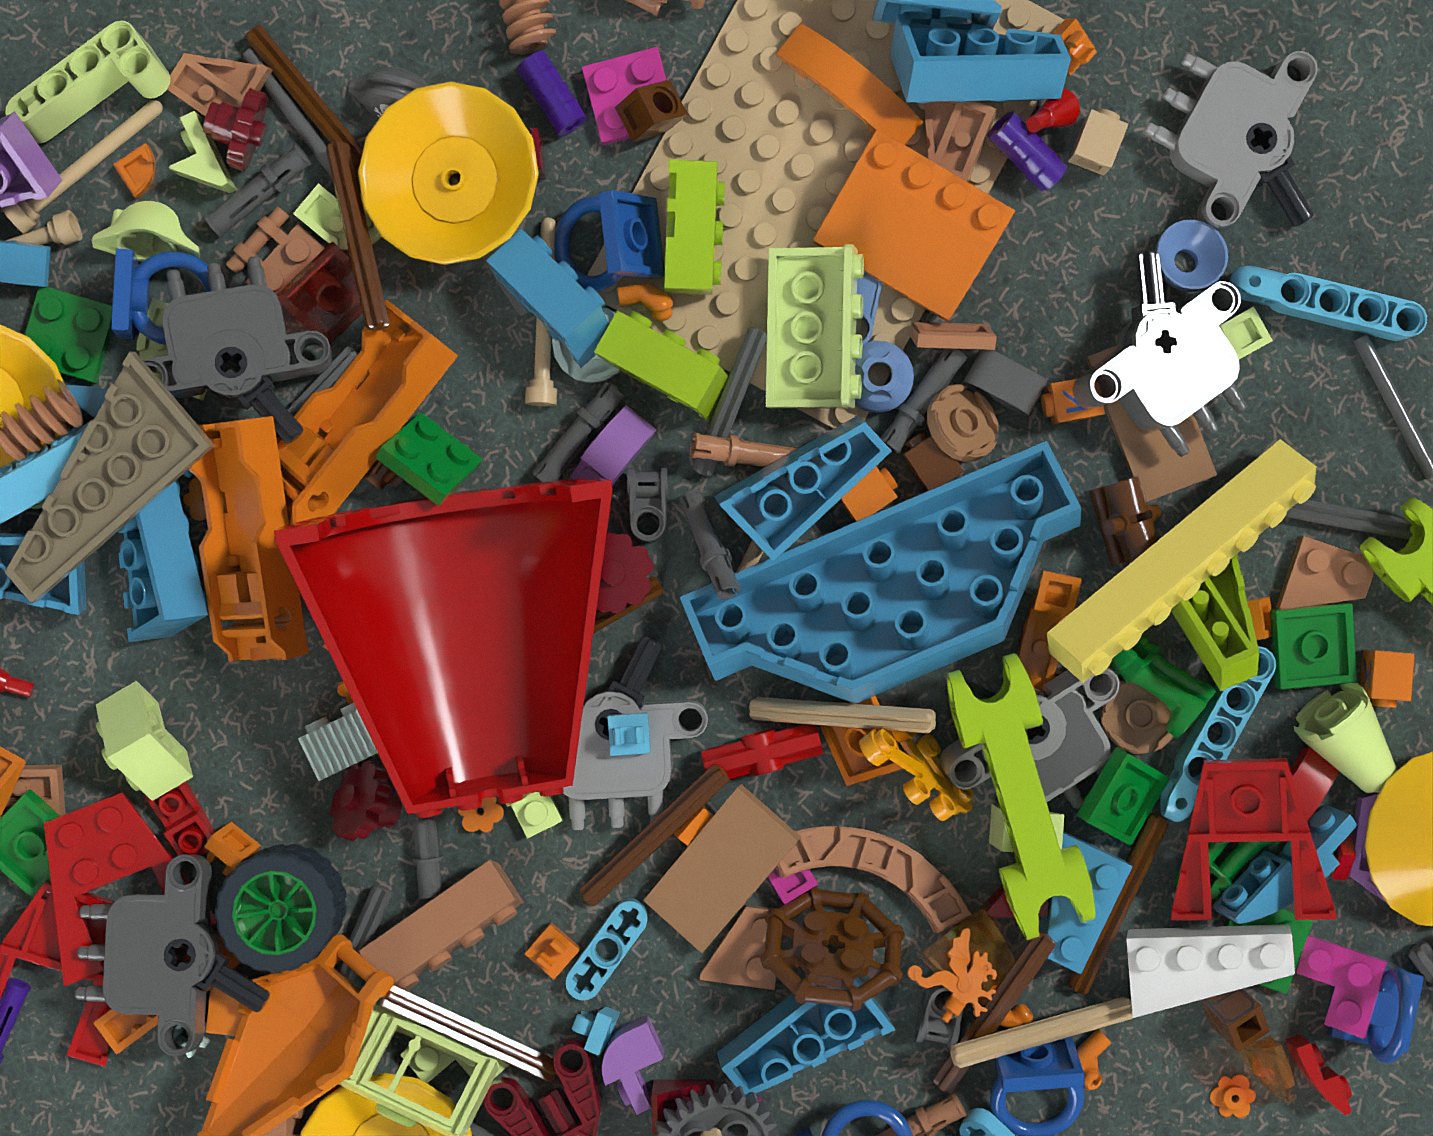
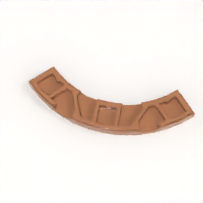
(885, 859)

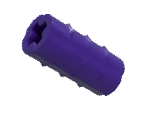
(551, 93)
(1027, 151)

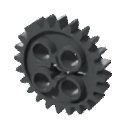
(725, 1111)

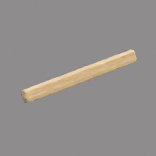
(843, 714)
(1041, 1032)

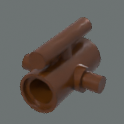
(1125, 519)

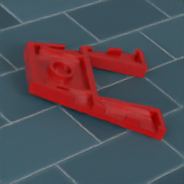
(1249, 804)
(92, 850)
(36, 941)

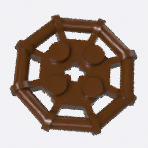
(834, 928)

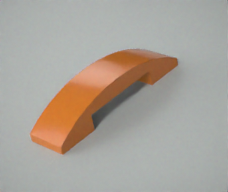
(849, 83)
(1051, 602)

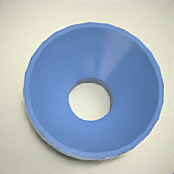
(1205, 247)
(889, 396)

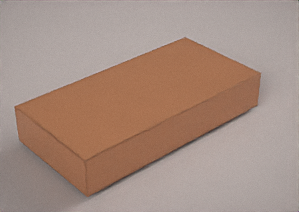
(952, 335)

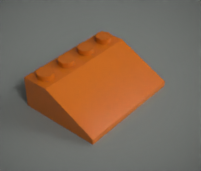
(915, 224)

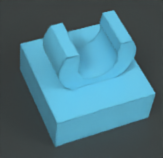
(629, 734)
(597, 1027)

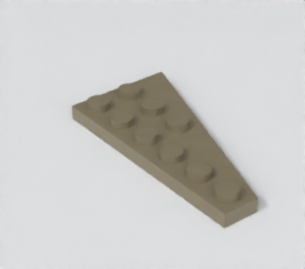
(117, 468)

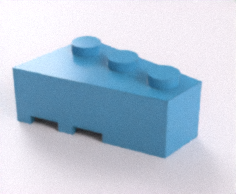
(551, 294)
(1077, 939)

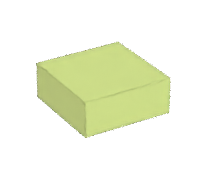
(1246, 332)

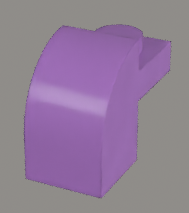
(615, 447)
(626, 1053)

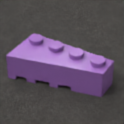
(23, 165)

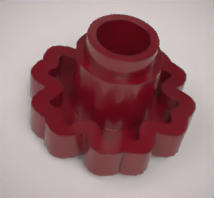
(238, 127)
(623, 574)
(364, 802)

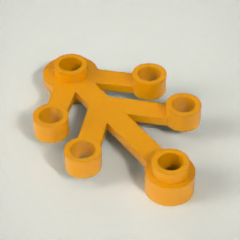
(924, 764)

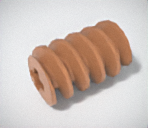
(527, 25)
(39, 422)

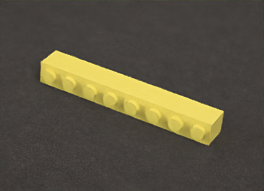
(1182, 561)

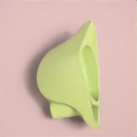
(145, 229)

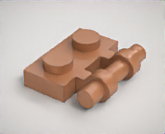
(286, 260)

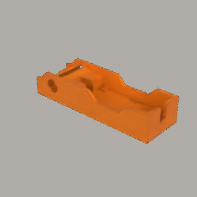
(359, 415)
(239, 552)

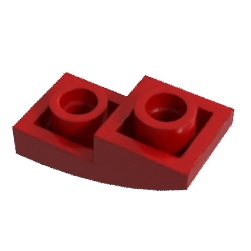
(1312, 779)
(184, 820)
(1324, 1080)

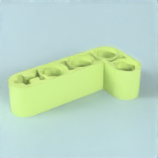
(87, 79)

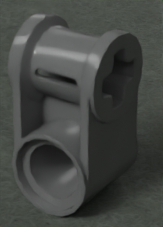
(648, 500)
(929, 1023)

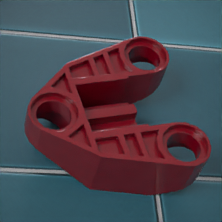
(580, 1086)

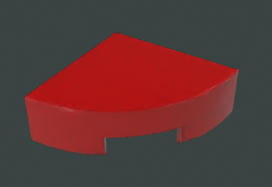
(1345, 855)

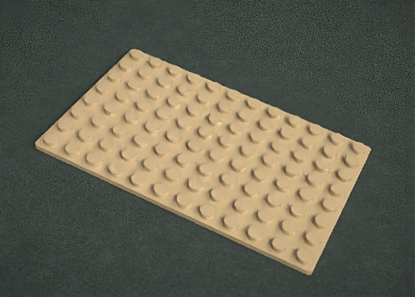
(783, 164)

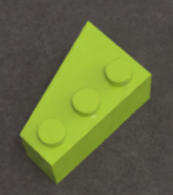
(693, 227)
(663, 362)
(1221, 627)

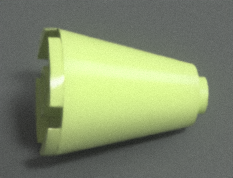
(1348, 736)

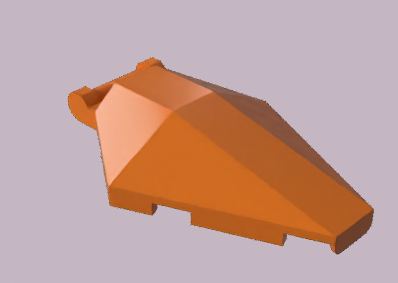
(295, 1044)

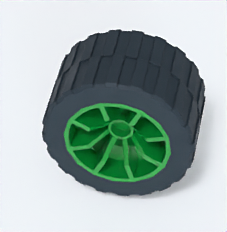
(280, 908)

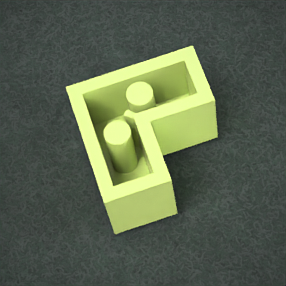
(140, 743)

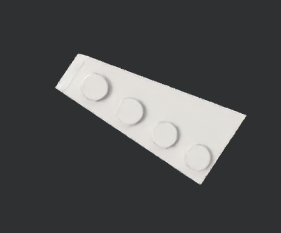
(1200, 962)

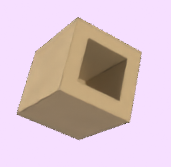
(1098, 141)

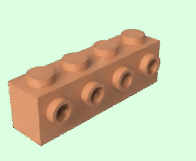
(444, 925)

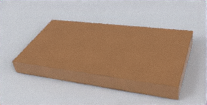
(1149, 453)
(722, 868)

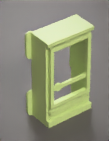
(401, 1110)

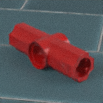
(765, 751)

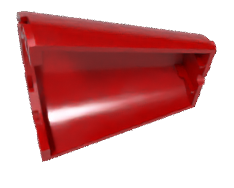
(462, 632)

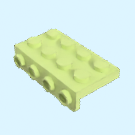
(813, 327)

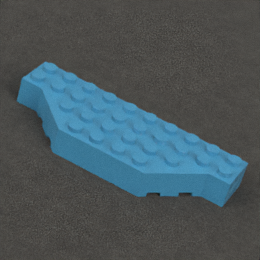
(894, 587)

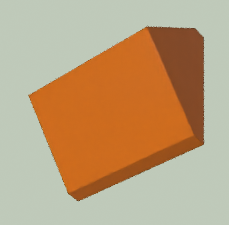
(848, 754)

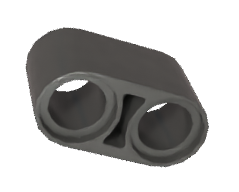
(1005, 381)

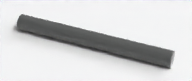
(291, 112)
(1395, 405)

